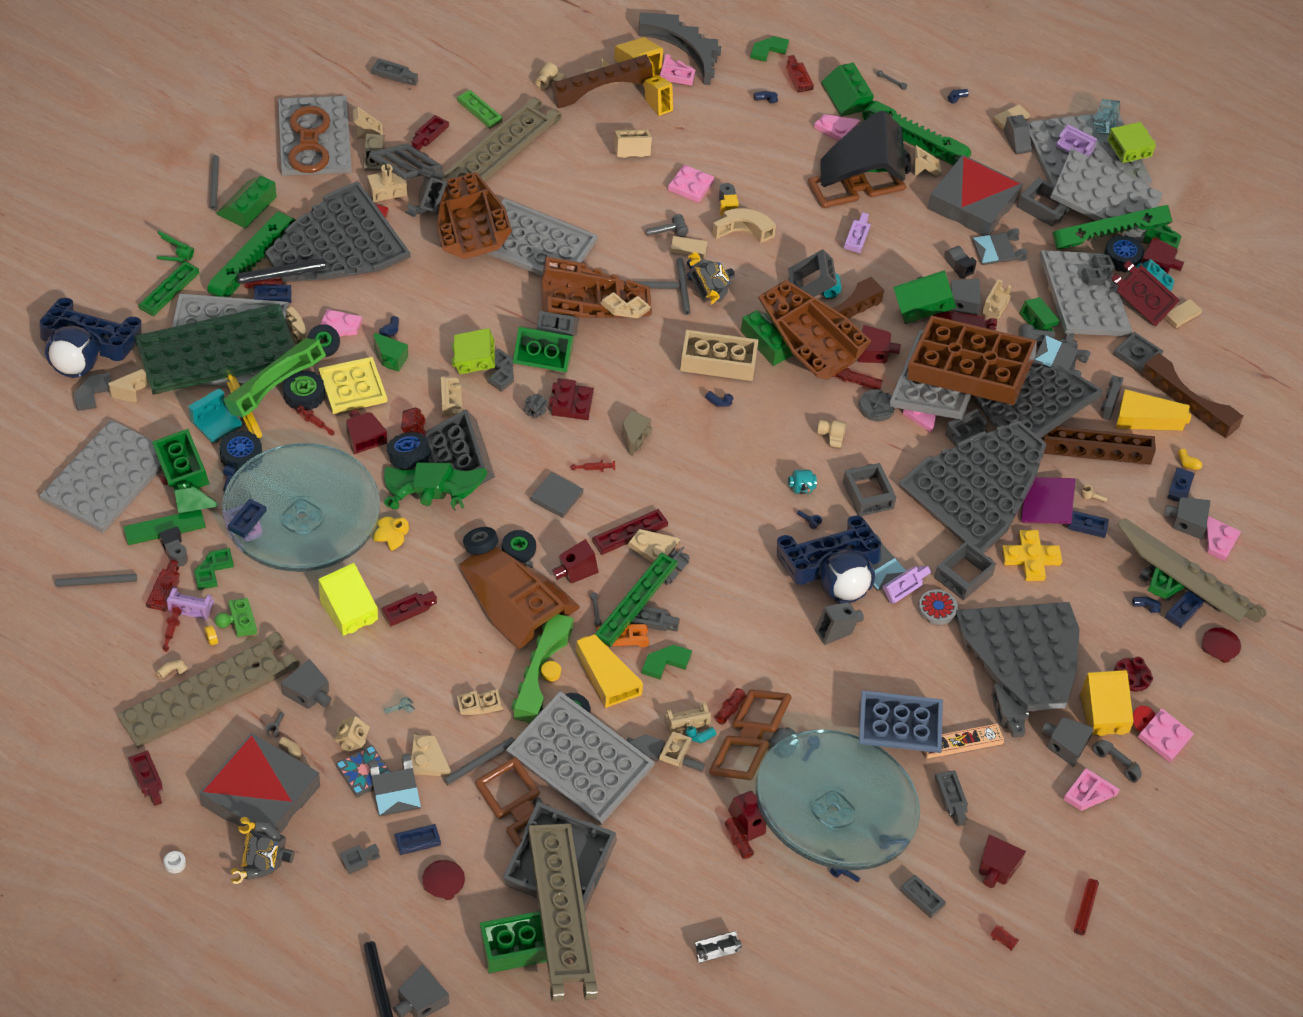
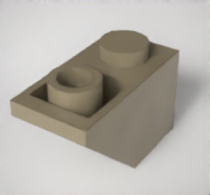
(373, 143)
(635, 430)

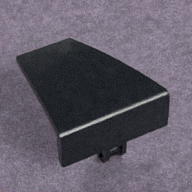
(867, 147)

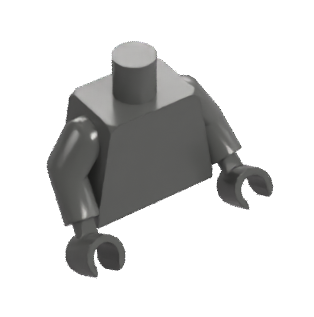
(430, 191)

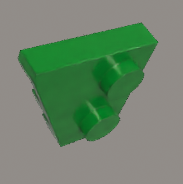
(1164, 234)
(1163, 584)

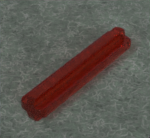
(1086, 906)

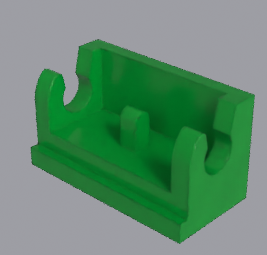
(1038, 314)

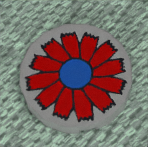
(938, 607)

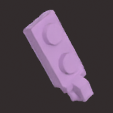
(858, 234)
(905, 583)

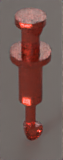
(309, 416)
(595, 466)
(172, 623)

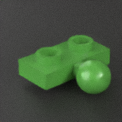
(240, 616)

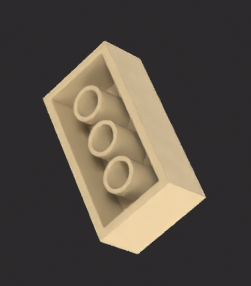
(719, 355)

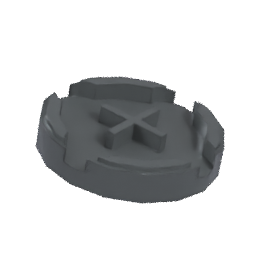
(876, 405)

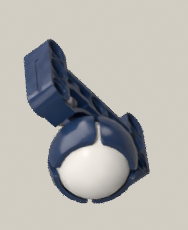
(77, 337)
(840, 559)

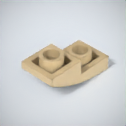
(295, 321)
(475, 703)

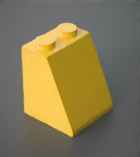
(638, 48)
(1107, 702)

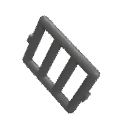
(400, 151)

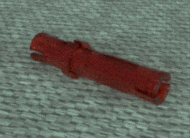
(860, 379)

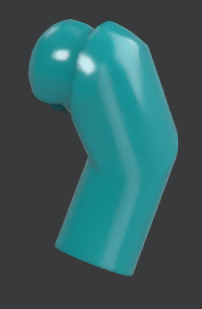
(700, 737)

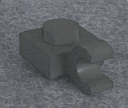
(356, 858)

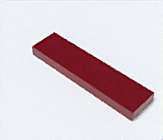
(624, 533)

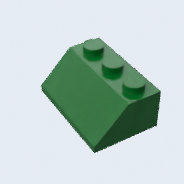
(847, 89)
(249, 201)
(924, 297)
(770, 342)
(543, 349)
(180, 459)
(513, 942)

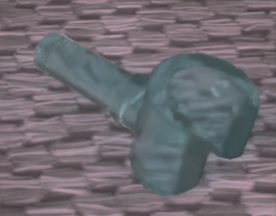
(405, 704)

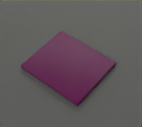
(1049, 501)

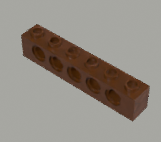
(1100, 445)

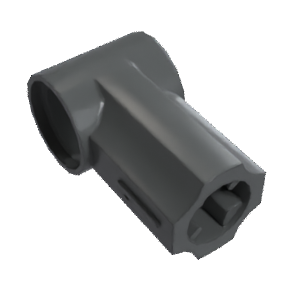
(1029, 332)

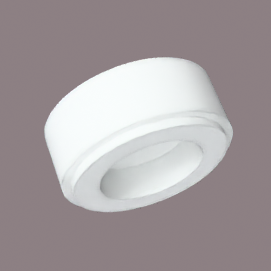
(174, 862)

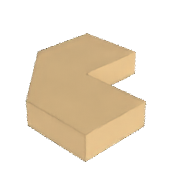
(618, 307)

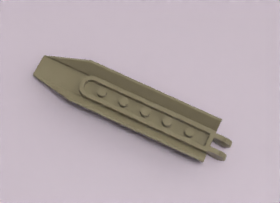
(1191, 575)

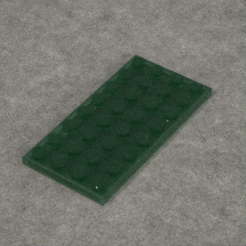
(213, 348)

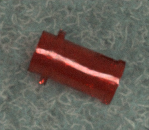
(1004, 937)

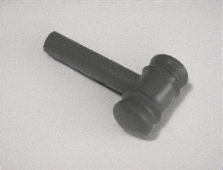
(678, 225)

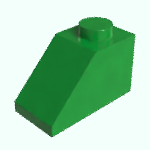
(390, 352)
(192, 498)

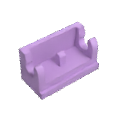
(1077, 140)
(190, 605)

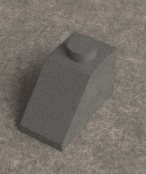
(1018, 134)

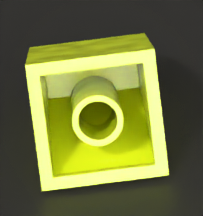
(347, 599)

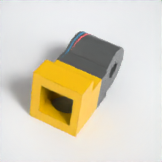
(727, 198)

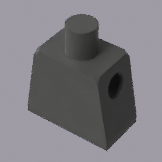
(966, 296)
(1189, 516)
(837, 622)
(307, 686)
(1068, 739)
(421, 995)

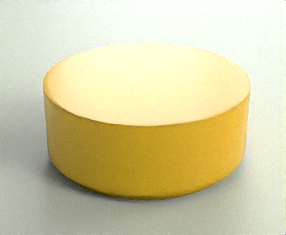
(210, 635)
(551, 671)

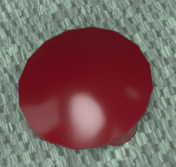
(1221, 644)
(1138, 673)
(443, 879)

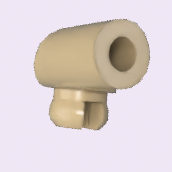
(170, 666)
(292, 747)

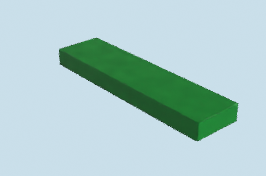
(169, 288)
(150, 529)

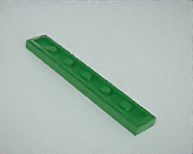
(636, 599)

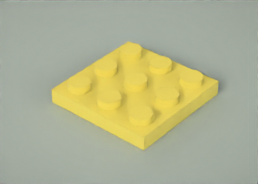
(352, 385)

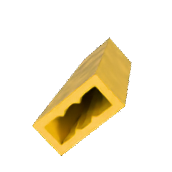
(1151, 413)
(607, 672)

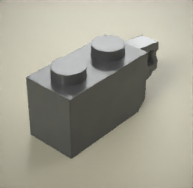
(1008, 711)

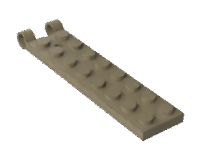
(505, 141)
(206, 691)
(561, 909)

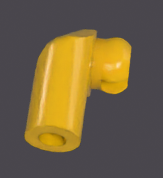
(1189, 462)

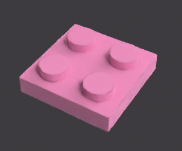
(691, 183)
(1165, 735)

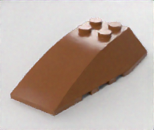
(578, 290)

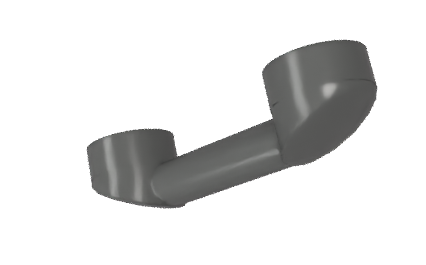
(1103, 747)

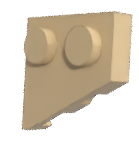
(652, 544)
(428, 757)

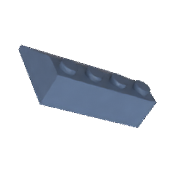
(900, 721)

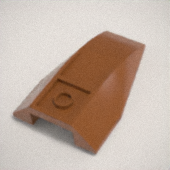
(471, 218)
(813, 330)
(514, 594)

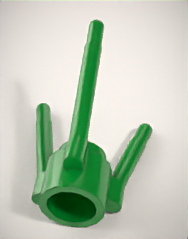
(183, 251)

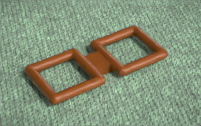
(853, 185)
(750, 735)
(520, 808)

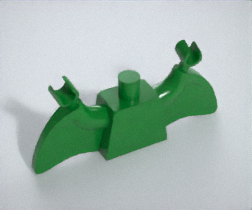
(431, 482)

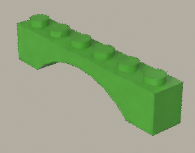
(250, 394)
(554, 637)

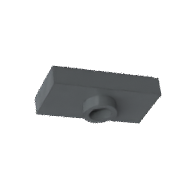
(922, 896)

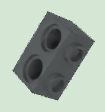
(558, 323)

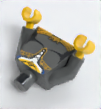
(710, 278)
(262, 850)

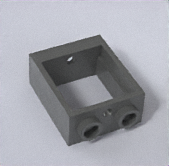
(1037, 209)
(819, 260)
(872, 504)
(956, 583)

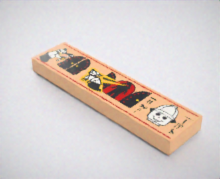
(969, 740)

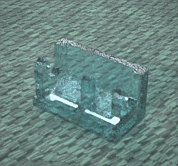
(1107, 115)

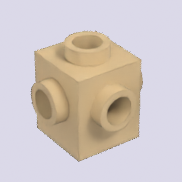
(351, 733)

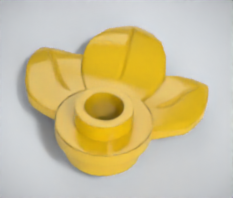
(389, 532)

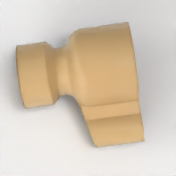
(548, 74)
(835, 429)

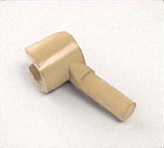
(1088, 493)

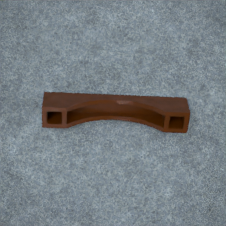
(572, 89)
(866, 295)
(1217, 416)

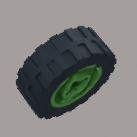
(304, 389)

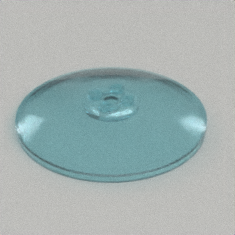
(307, 480)
(865, 784)

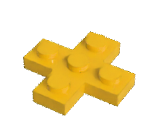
(1031, 555)

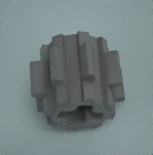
(535, 405)

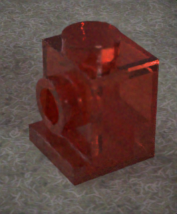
(413, 421)

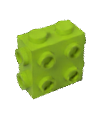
(1131, 142)
(474, 351)

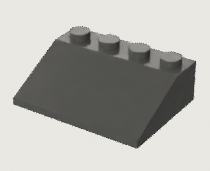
(460, 444)

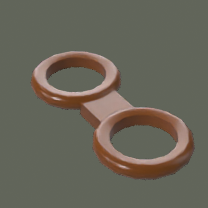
(309, 139)

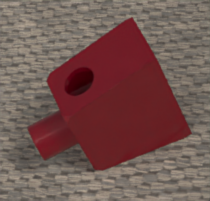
(1163, 255)
(879, 347)
(365, 431)
(577, 563)
(748, 815)
(999, 861)

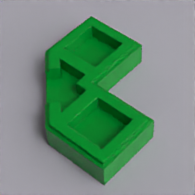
(774, 44)
(214, 561)
(671, 655)

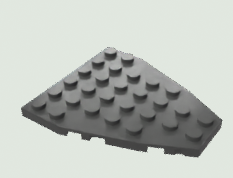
(343, 231)
(1044, 400)
(979, 482)
(1026, 650)

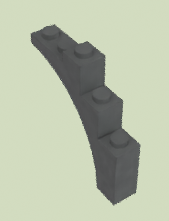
(687, 38)

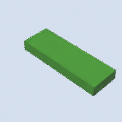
(479, 109)

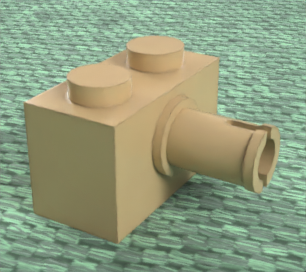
(632, 143)
(386, 185)

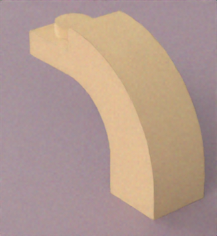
(745, 220)

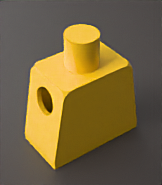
(659, 94)

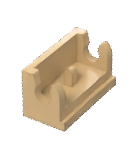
(997, 301)
(450, 397)
(679, 721)

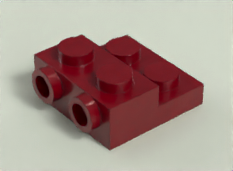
(571, 399)

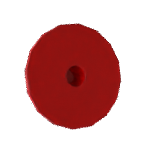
(1142, 716)

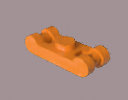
(628, 639)

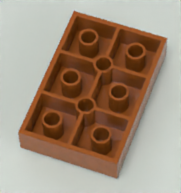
(972, 360)

